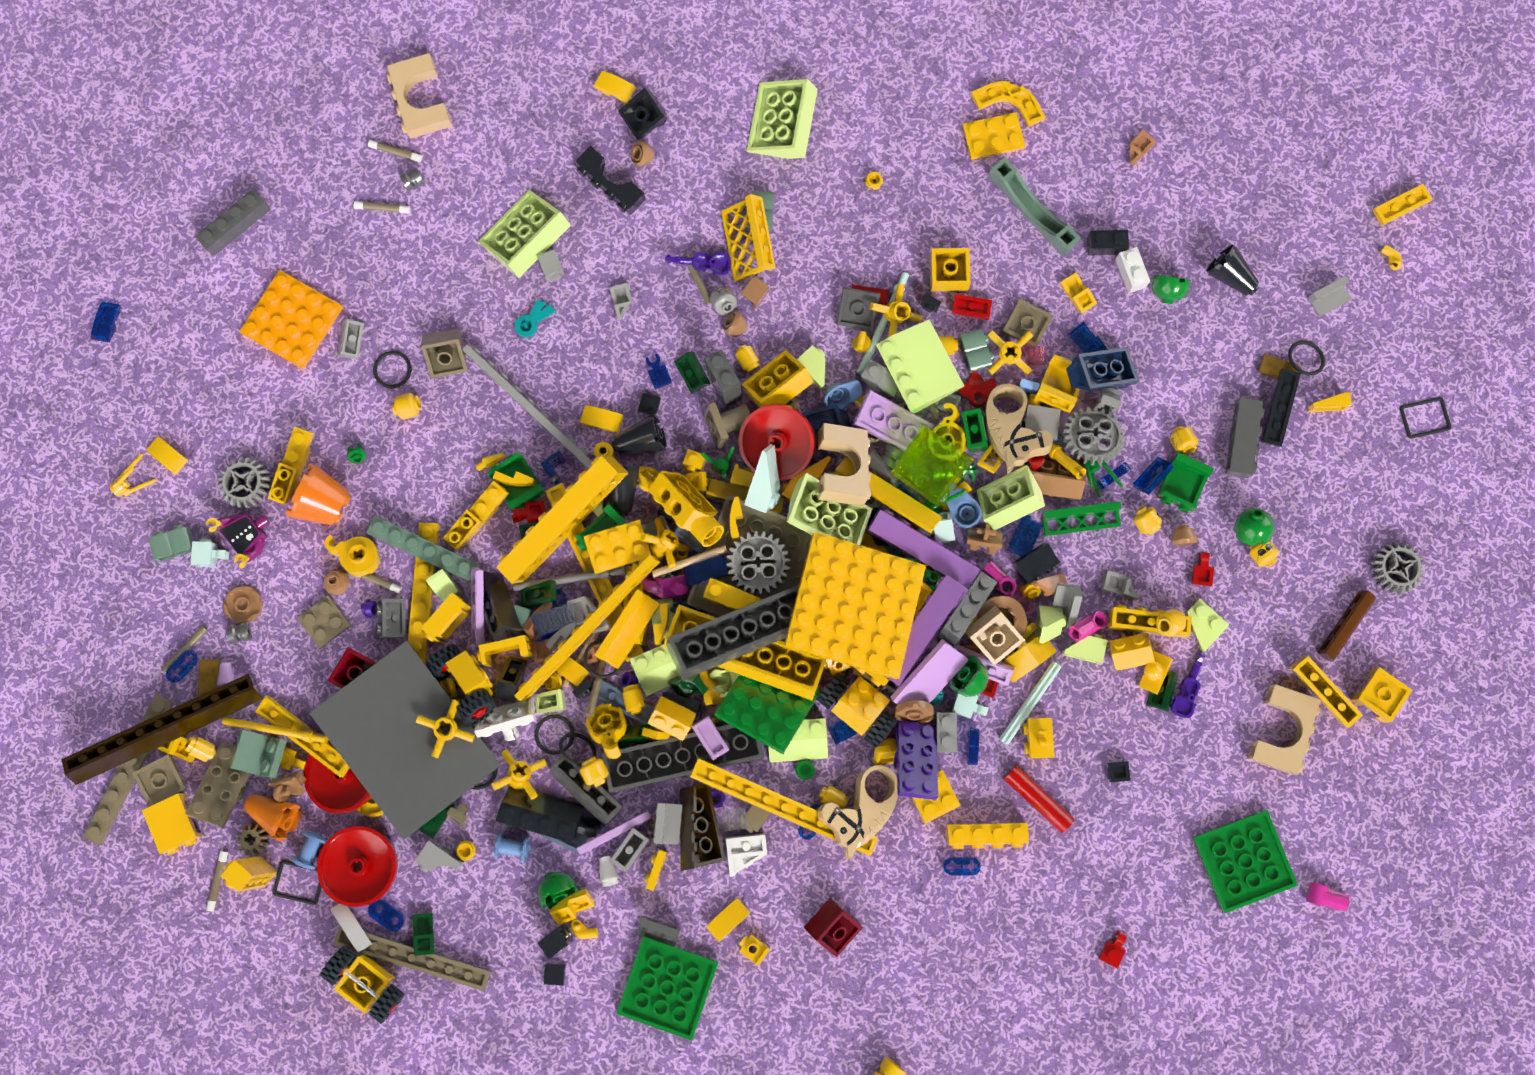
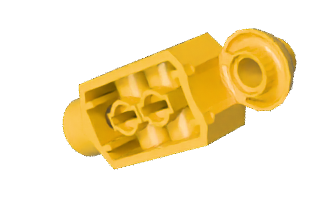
(683, 503)

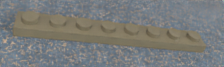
(121, 784)
(431, 964)

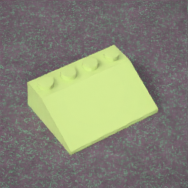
(782, 118)
(524, 233)
(920, 366)
(826, 517)

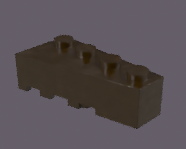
(699, 829)

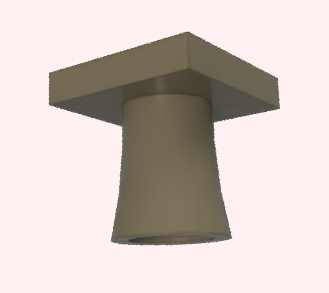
(723, 423)

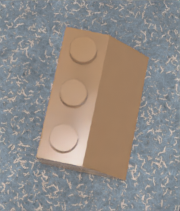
(1057, 480)

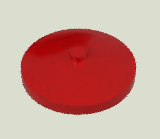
(784, 429)
(333, 792)
(357, 866)

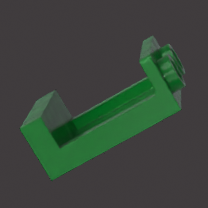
(1184, 483)
(517, 495)
(605, 521)

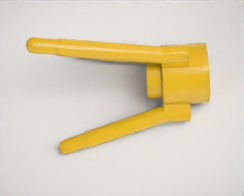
(121, 485)

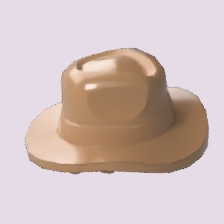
(1010, 608)

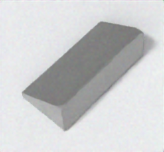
(350, 339)

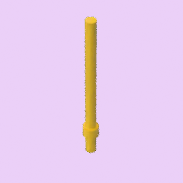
(307, 735)

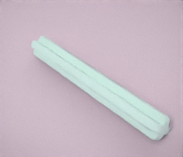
(1030, 703)

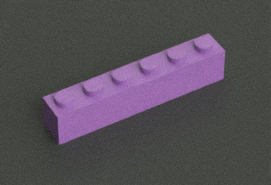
(922, 549)
(930, 622)

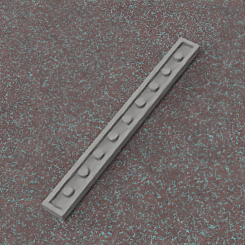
(528, 405)

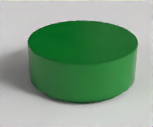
(805, 769)

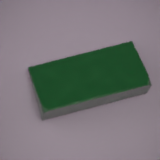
(692, 372)
(1163, 699)

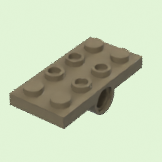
(218, 789)

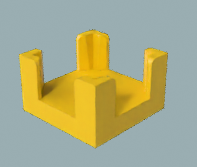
(1382, 694)

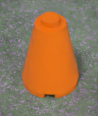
(273, 816)

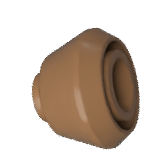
(641, 154)
(734, 324)
(1184, 536)
(338, 585)

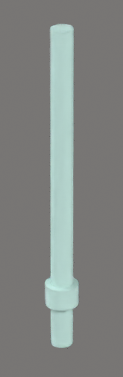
(880, 329)

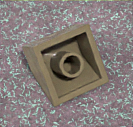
(444, 353)

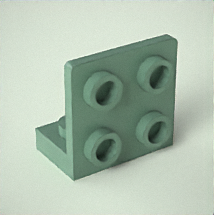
(258, 754)

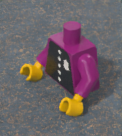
(242, 534)
(667, 584)

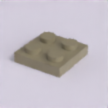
(1027, 318)
(324, 621)
(159, 780)

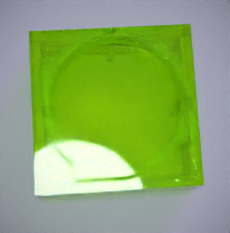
(932, 465)

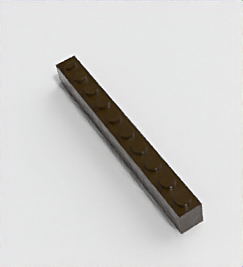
(161, 729)

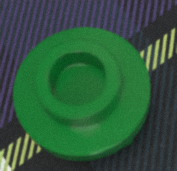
(356, 455)
(971, 470)

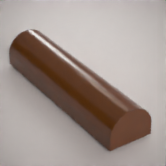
(1346, 625)

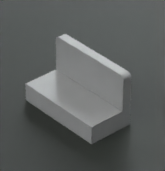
(1330, 296)
(1069, 599)
(668, 823)

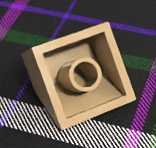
(995, 635)

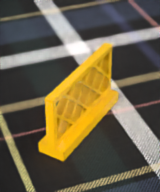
(759, 234)

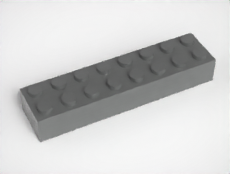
(732, 634)
(675, 758)

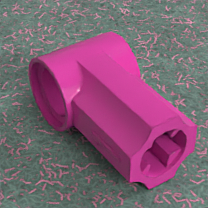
(1000, 577)
(1087, 625)
(1323, 896)

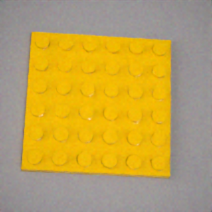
(855, 605)

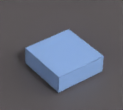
(1029, 386)

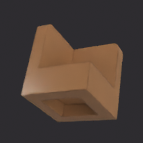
(755, 291)

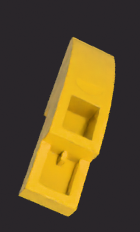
(291, 468)
(477, 516)

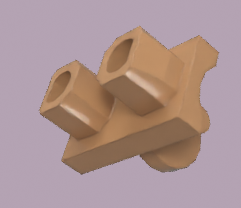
(984, 537)
(287, 786)

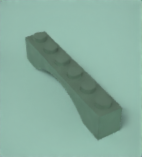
(1055, 231)
(421, 548)

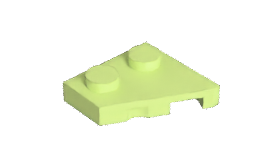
(1205, 624)

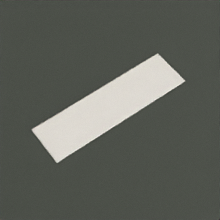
(351, 927)

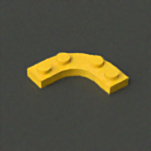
(1012, 94)

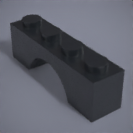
(626, 195)

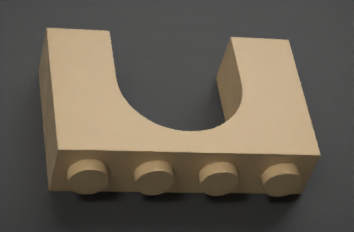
(403, 77)
(855, 445)
(1303, 710)

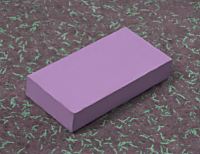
(710, 738)

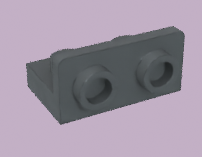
(391, 618)
(658, 931)

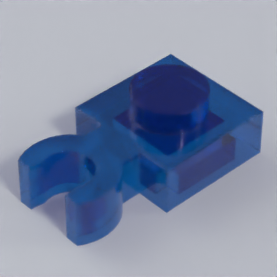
(659, 374)

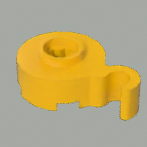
(949, 428)
(350, 550)
(607, 728)

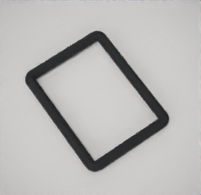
(1428, 432)
(293, 897)

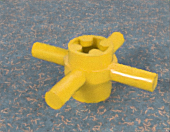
(895, 306)
(1016, 348)
(664, 543)
(454, 731)
(514, 777)

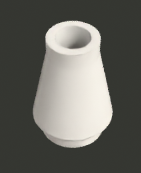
(608, 873)

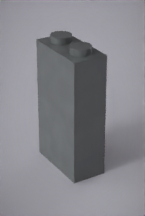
(723, 378)

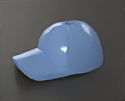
(847, 392)
(960, 506)

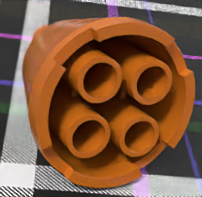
(318, 498)

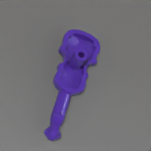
(718, 263)
(1183, 704)

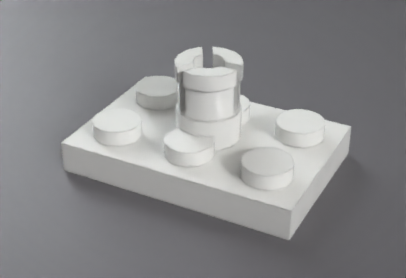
(506, 718)

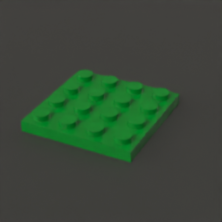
(765, 712)
(1245, 861)
(667, 988)

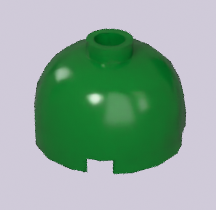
(1170, 288)
(1254, 526)
(970, 678)
(555, 888)

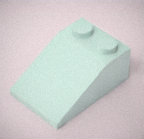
(765, 483)

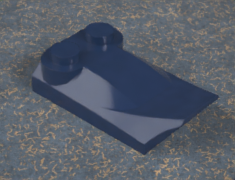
(1102, 370)
(829, 414)

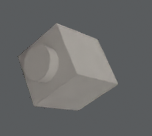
(551, 266)

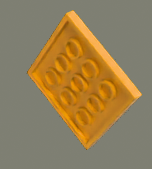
(291, 319)

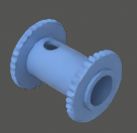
(512, 847)
(308, 850)

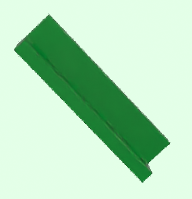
(1085, 511)

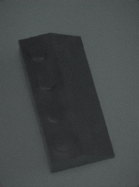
(541, 815)

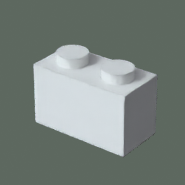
(1132, 270)

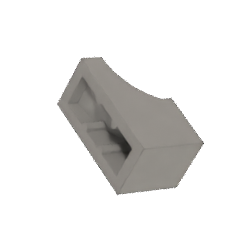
(879, 379)
(1109, 400)
(434, 856)

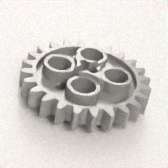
(1094, 436)
(759, 580)

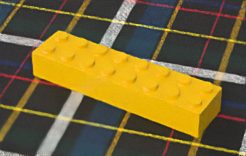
(561, 519)
(772, 664)

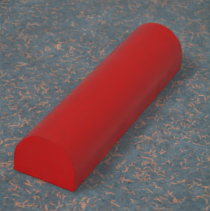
(1039, 799)

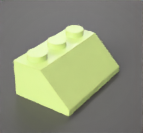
(1010, 498)
(654, 669)
(807, 744)

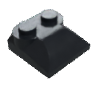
(643, 113)

